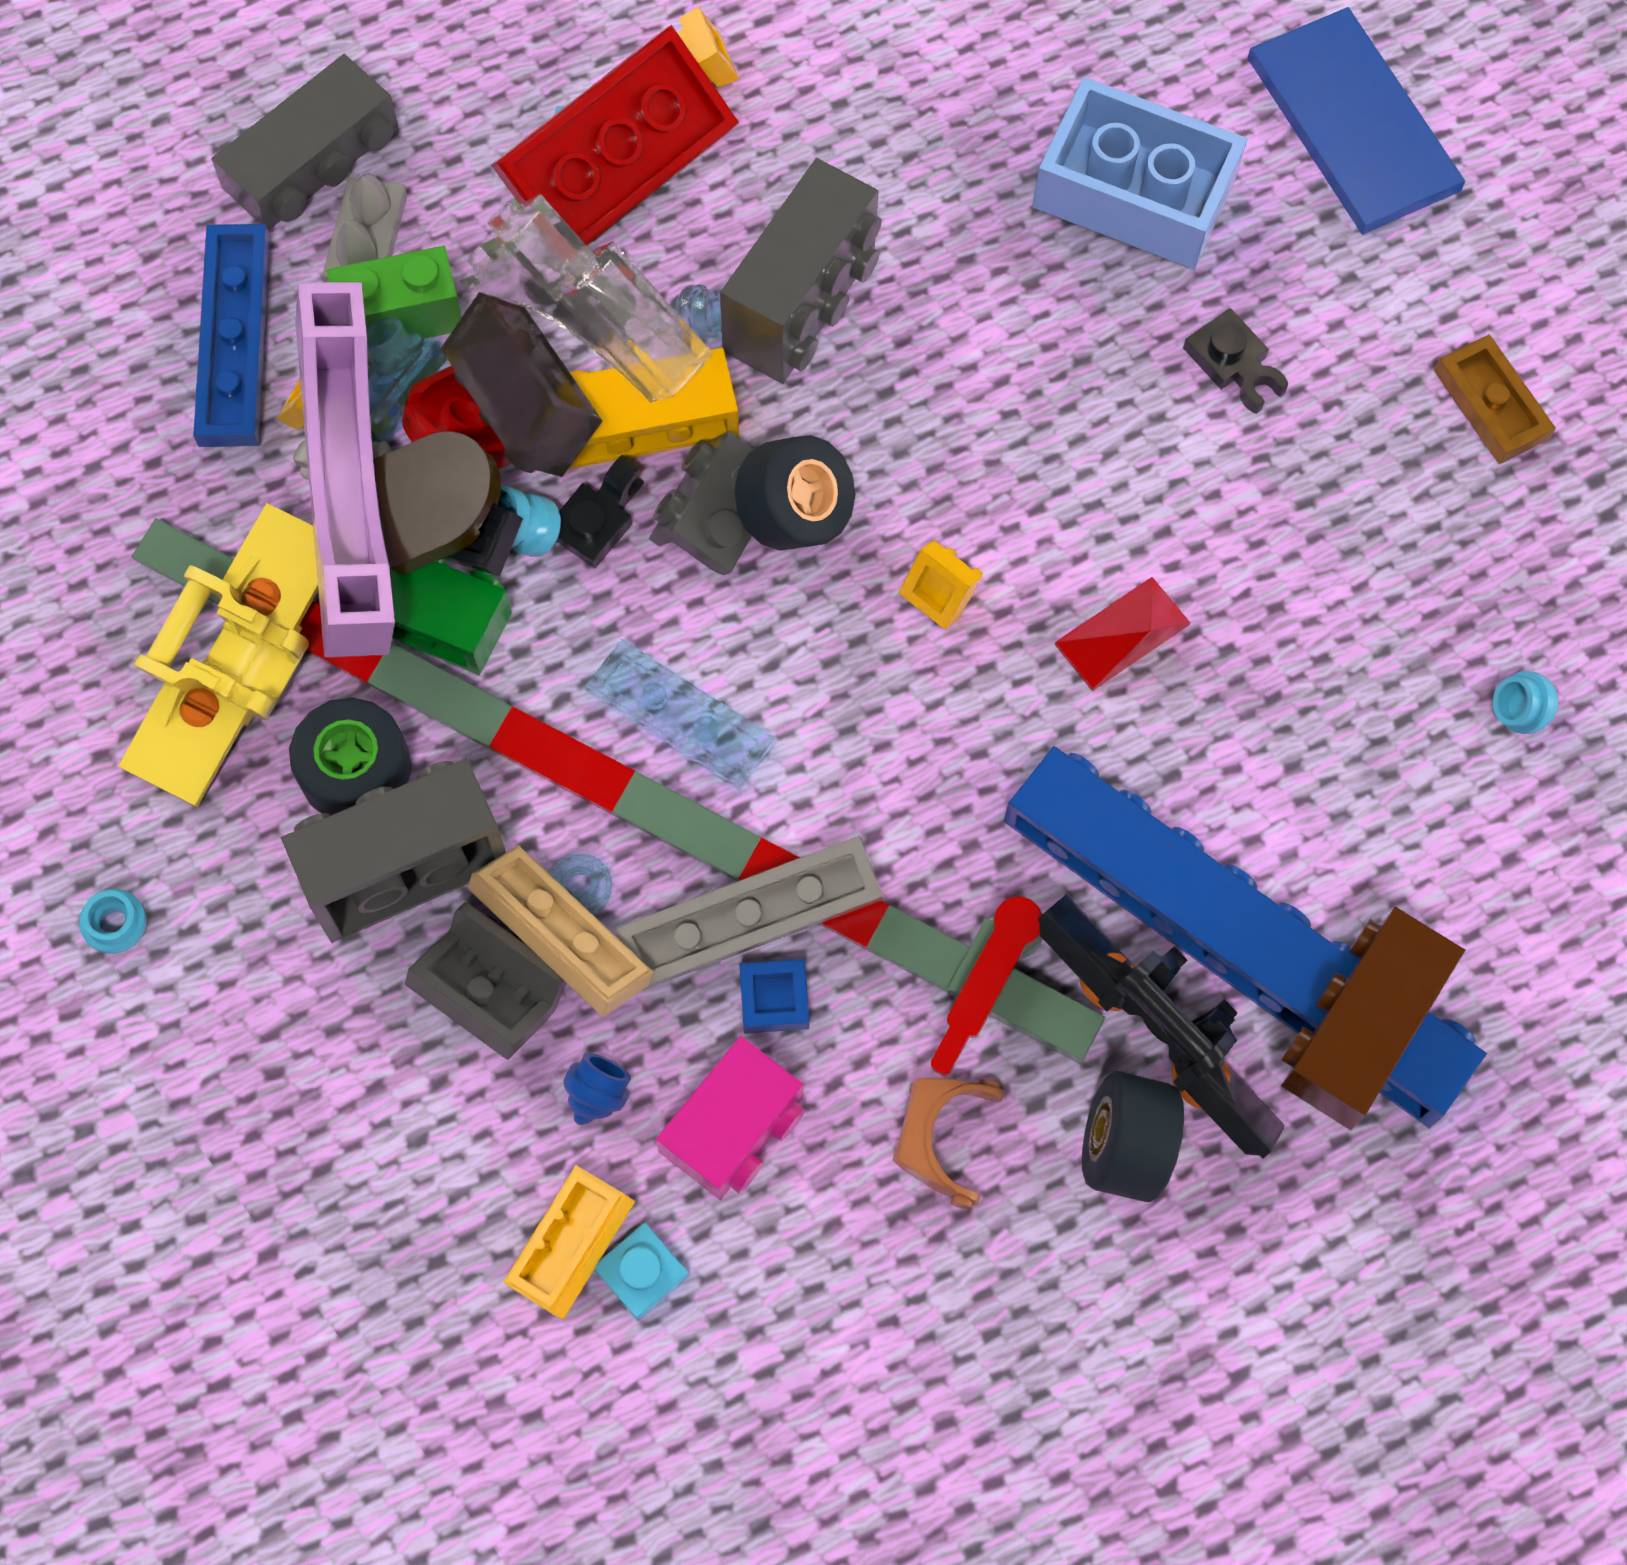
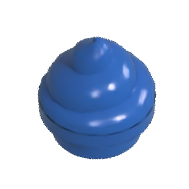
(596, 1088)

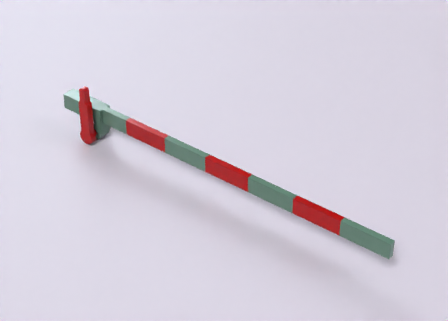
(976, 975)

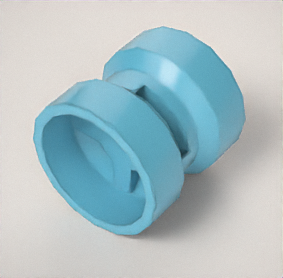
(539, 524)

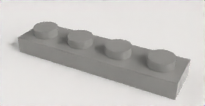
(753, 911)

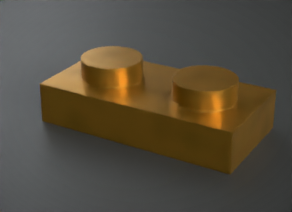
(1494, 399)

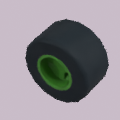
(344, 736)

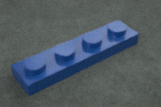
(232, 336)

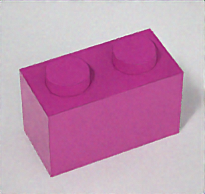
(732, 1120)

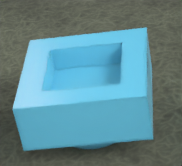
(641, 1271)

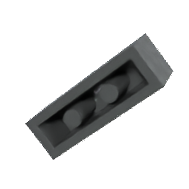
(306, 142)

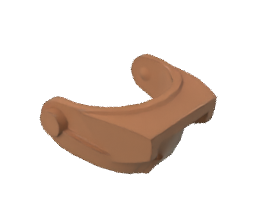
(915, 1147)

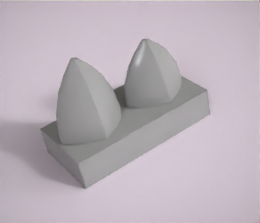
(366, 222)

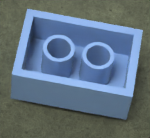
(1138, 172)

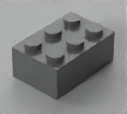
(800, 272)
(394, 848)

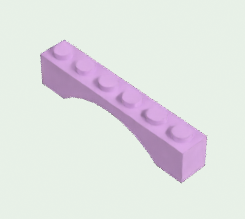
(342, 484)

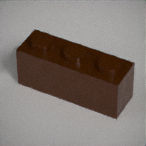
(1369, 1016)

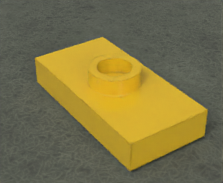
(569, 1242)

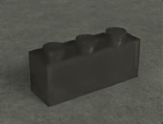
(520, 386)

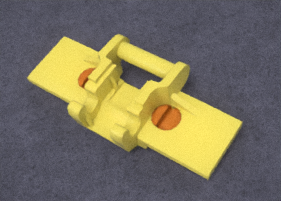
(245, 670)

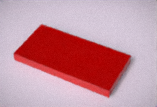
(620, 137)

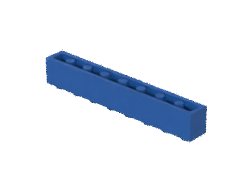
(1219, 917)

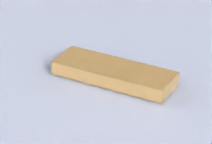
(560, 930)

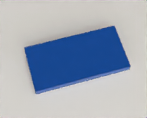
(1355, 120)

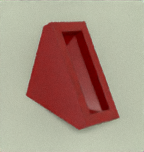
(1122, 633)

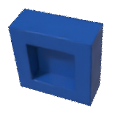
(774, 996)

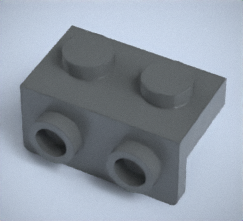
(703, 509)
(487, 982)

